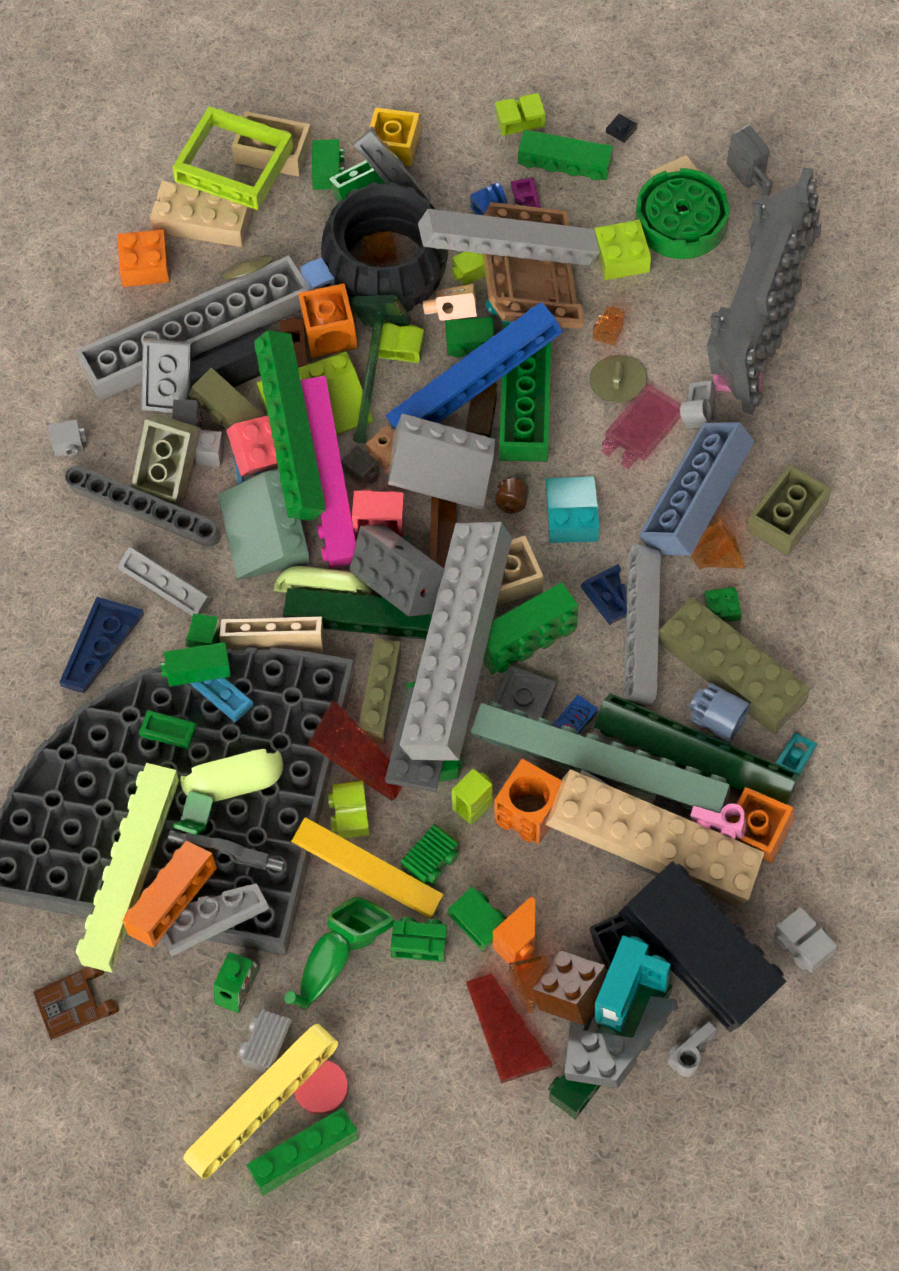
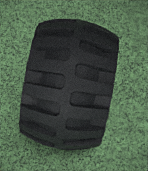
(375, 211)

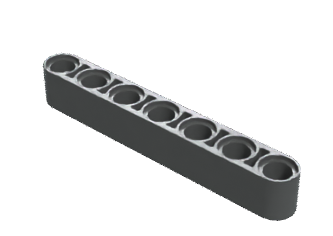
(134, 498)

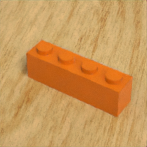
(169, 894)

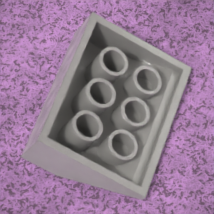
(441, 461)

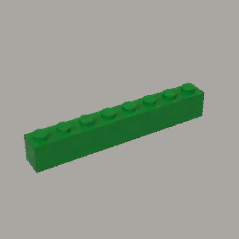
(289, 425)

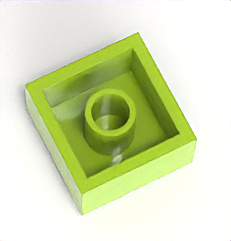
(622, 250)

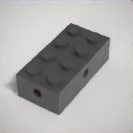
(396, 570)

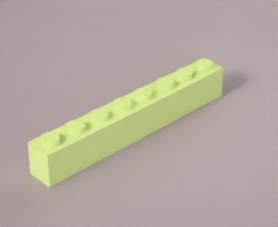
(128, 867)

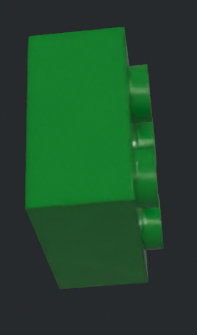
(724, 603)

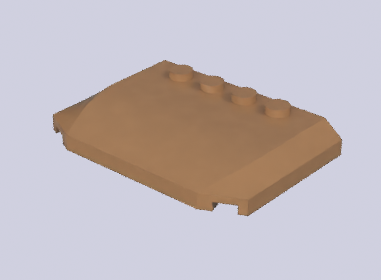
(523, 283)

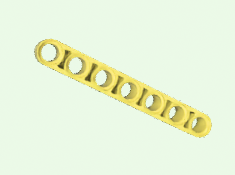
(260, 1101)

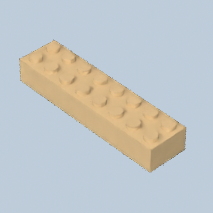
(654, 837)

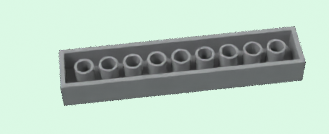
(204, 321)
(456, 642)

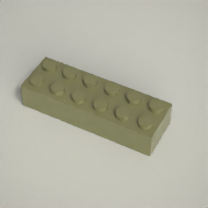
(733, 664)

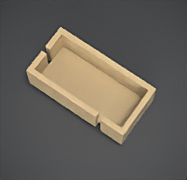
(199, 215)

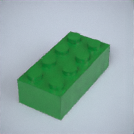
(530, 628)

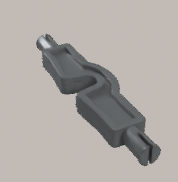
(236, 852)

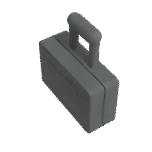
(749, 159)

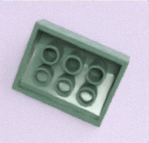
(259, 527)

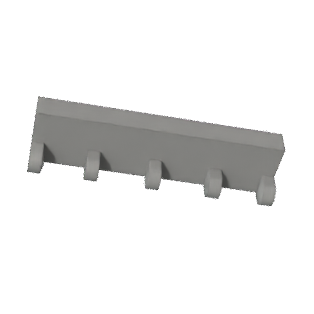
(164, 582)

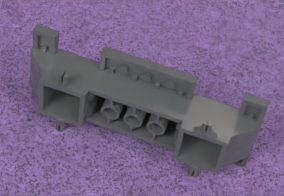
(767, 289)

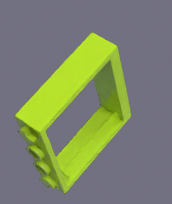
(223, 186)

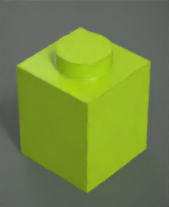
(468, 267)

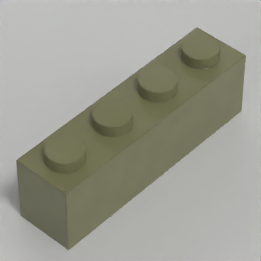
(380, 689)

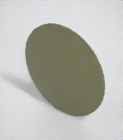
(246, 267)
(618, 378)

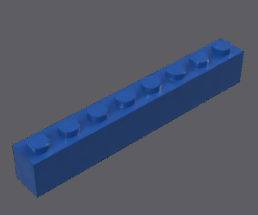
(481, 367)

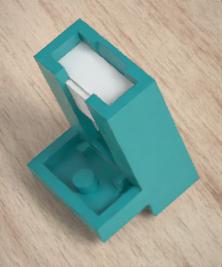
(627, 971)

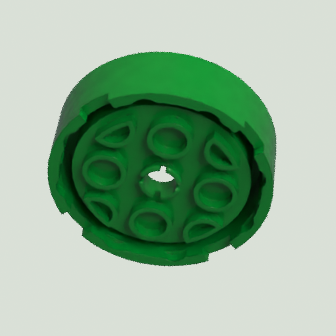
(690, 231)

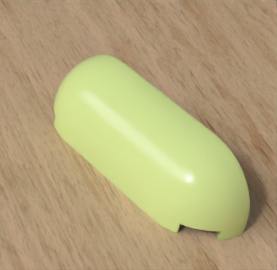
(321, 579)
(234, 775)

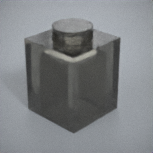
(360, 467)

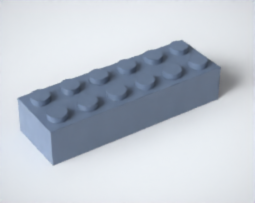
(697, 488)

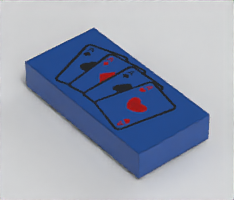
(577, 714)

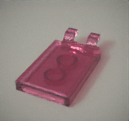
(642, 425)

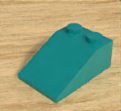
(572, 509)

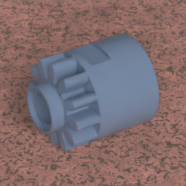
(719, 711)

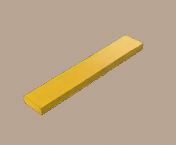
(367, 868)

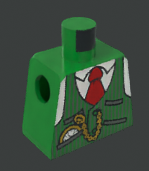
(235, 979)

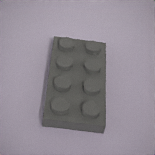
(409, 772)

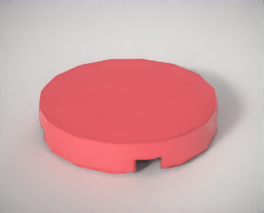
(323, 1090)

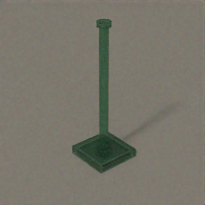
(374, 312)

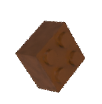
(570, 987)

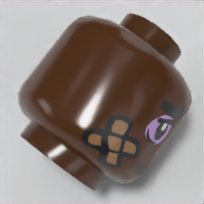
(511, 494)

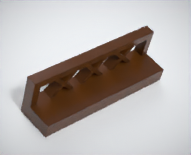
(441, 529)

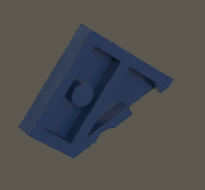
(607, 594)

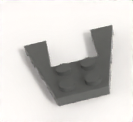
(610, 1058)

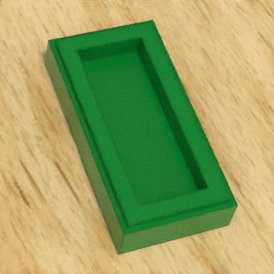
(168, 729)

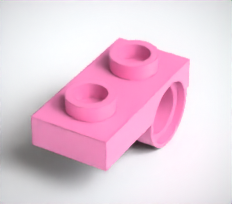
(719, 823)

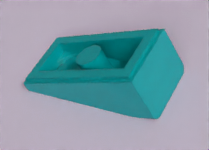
(794, 757)

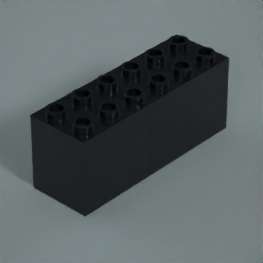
(703, 946)

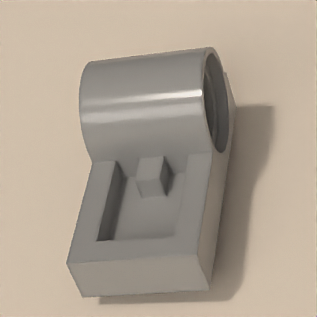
(699, 404)
(698, 1039)

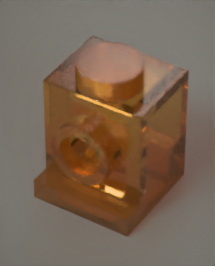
(379, 248)
(609, 326)

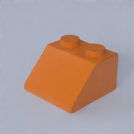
(516, 935)

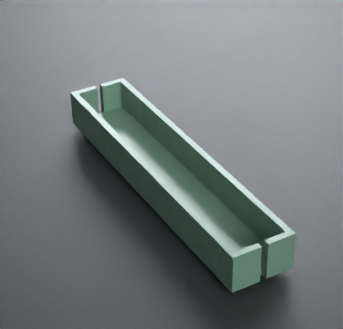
(604, 761)

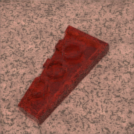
(353, 750)
(505, 1032)

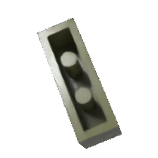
(222, 400)

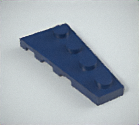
(100, 638)

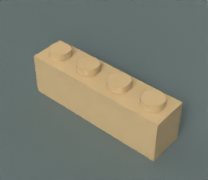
(283, 633)

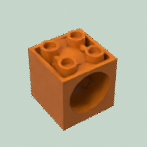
(328, 320)
(523, 781)

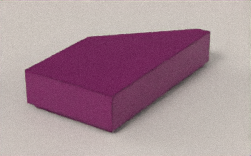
(525, 193)

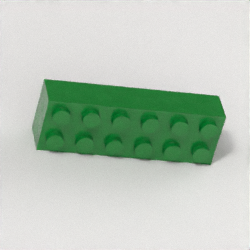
(526, 409)

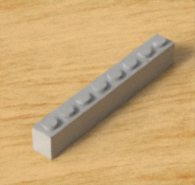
(508, 237)

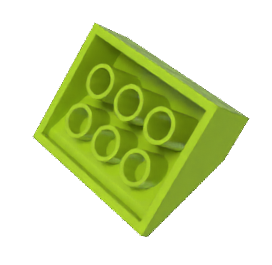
(343, 389)

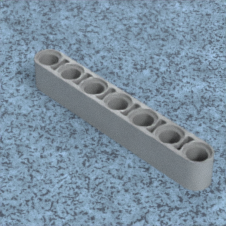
(642, 625)

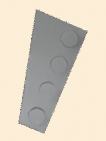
(212, 916)

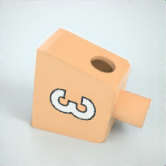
(462, 300)

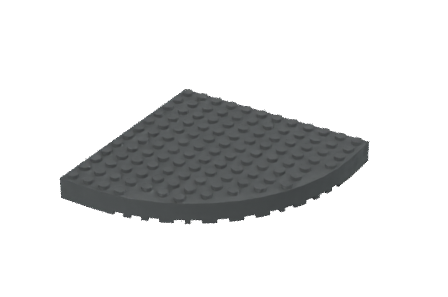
(80, 780)

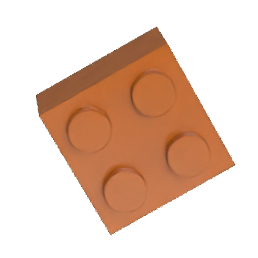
(143, 258)
(766, 822)

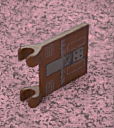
(70, 1003)

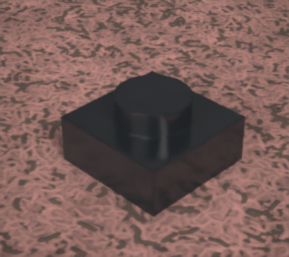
(621, 128)

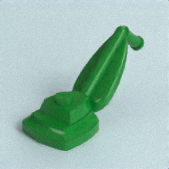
(352, 927)

